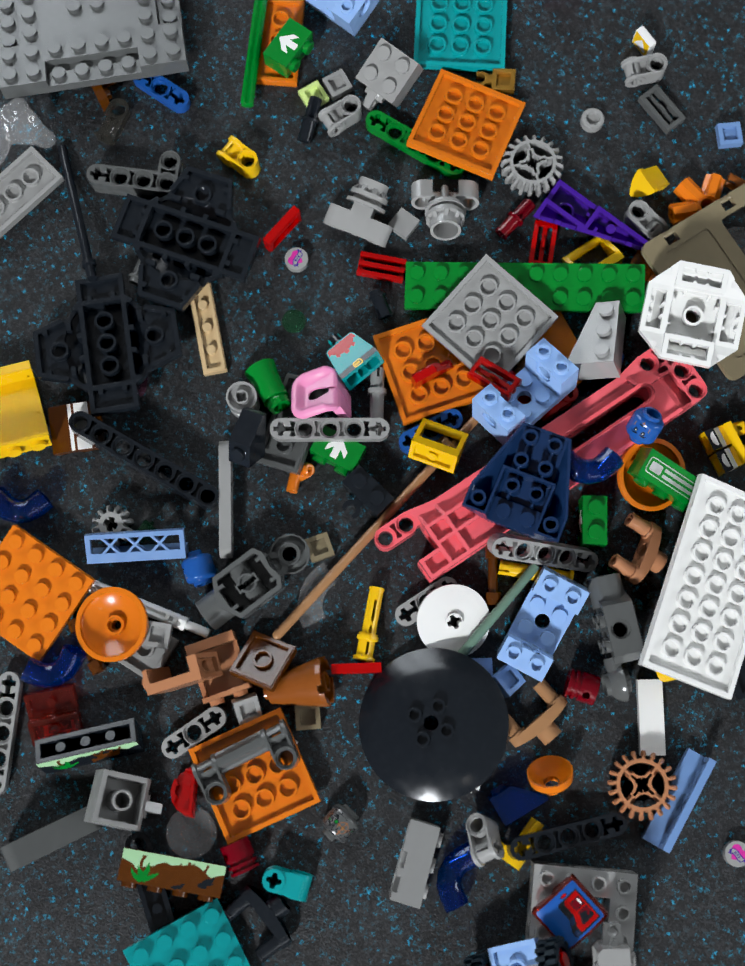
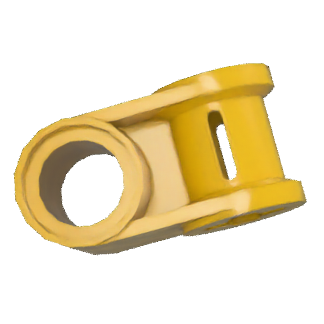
(236, 155)

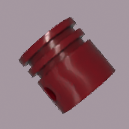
(581, 686)
(239, 856)

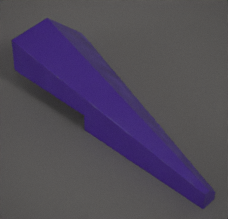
(574, 211)

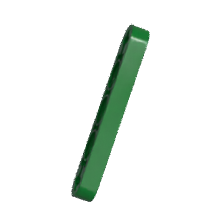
(400, 143)

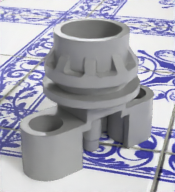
(367, 200)
(445, 209)

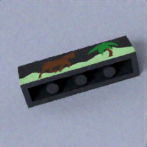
(89, 746)

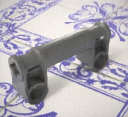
(241, 753)

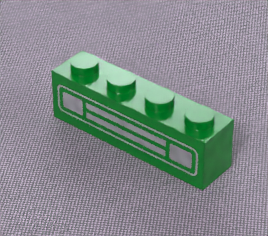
(663, 476)

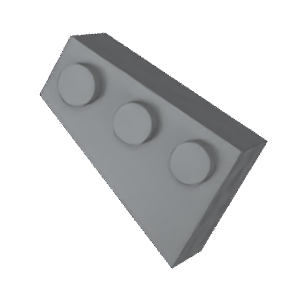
(601, 342)
(415, 863)

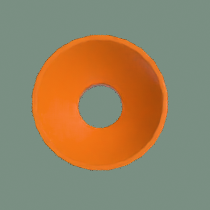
(550, 769)

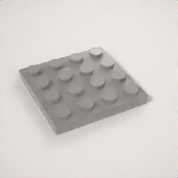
(490, 318)

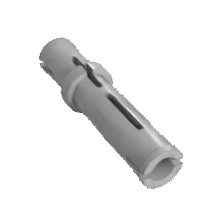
(377, 395)

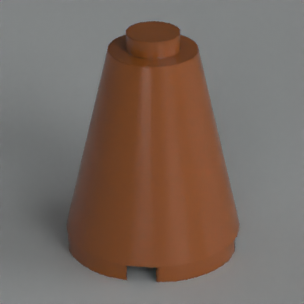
(305, 686)

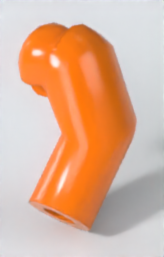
(294, 480)

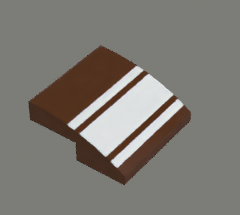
(62, 437)

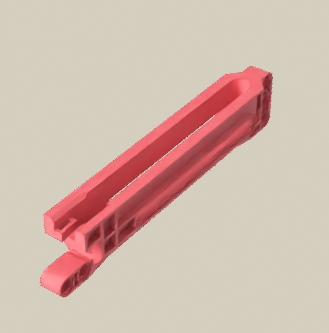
(459, 533)

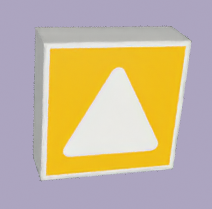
(643, 41)

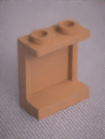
(201, 666)
(223, 686)

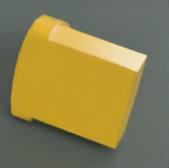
(647, 182)

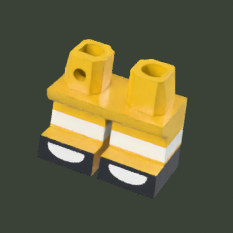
(720, 438)

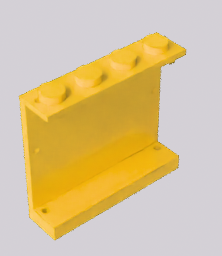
(21, 412)

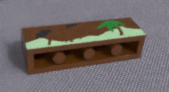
(170, 873)

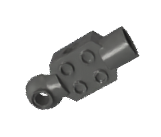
(252, 581)
(611, 608)

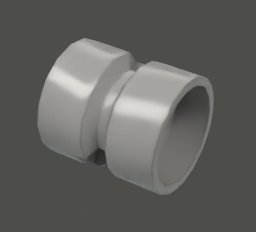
(241, 395)

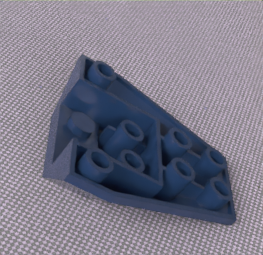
(526, 484)

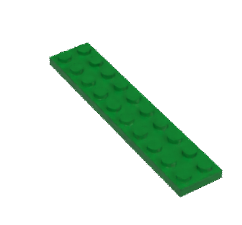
(558, 285)

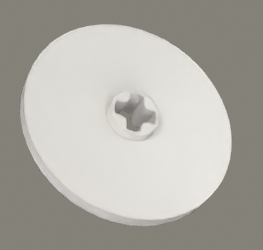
(436, 612)

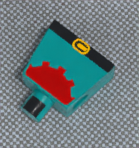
(353, 358)

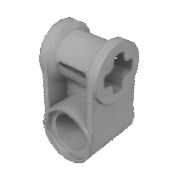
(640, 71)
(337, 118)
(647, 222)
(483, 839)

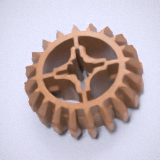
(656, 768)

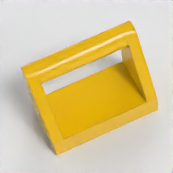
(614, 254)
(435, 453)

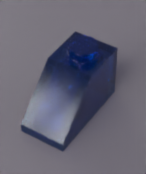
(513, 801)

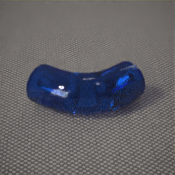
(594, 469)
(25, 509)
(56, 672)
(450, 877)

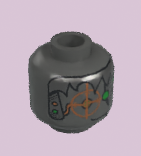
(340, 823)

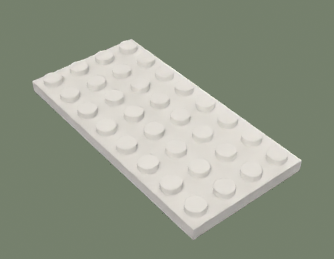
(701, 606)

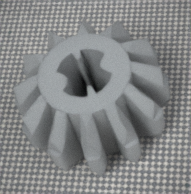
(113, 515)

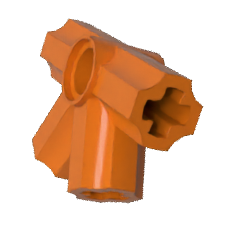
(694, 197)

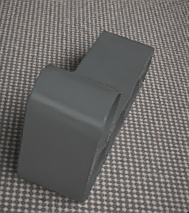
(106, 177)
(47, 840)

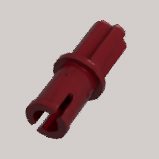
(515, 218)

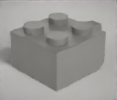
(387, 75)
(120, 800)
(612, 948)

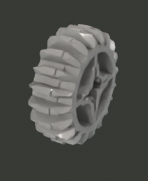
(548, 159)

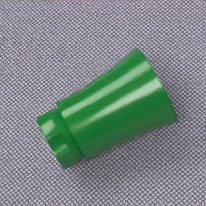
(268, 384)

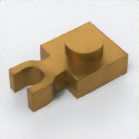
(501, 80)

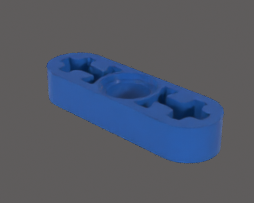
(165, 98)
(442, 417)

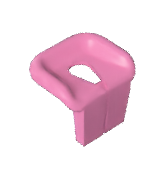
(335, 400)

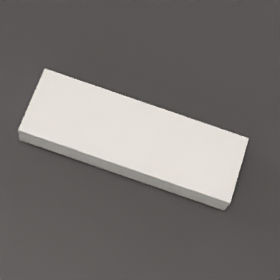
(650, 716)

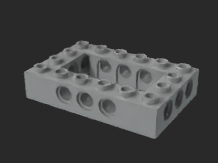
(614, 884)

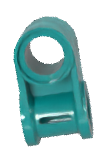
(293, 884)

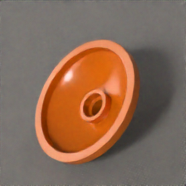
(640, 496)
(97, 622)

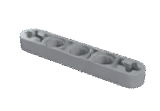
(317, 429)
(226, 537)
(534, 546)
(10, 722)

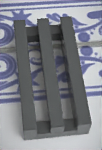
(667, 123)

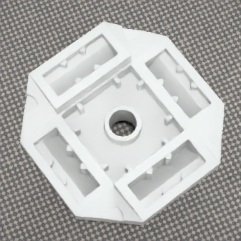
(707, 294)

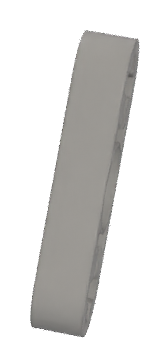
(407, 606)
(174, 737)

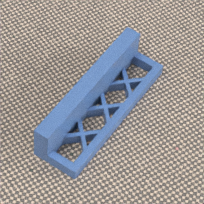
(136, 551)
(691, 778)

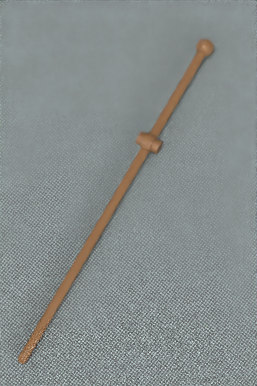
(370, 533)

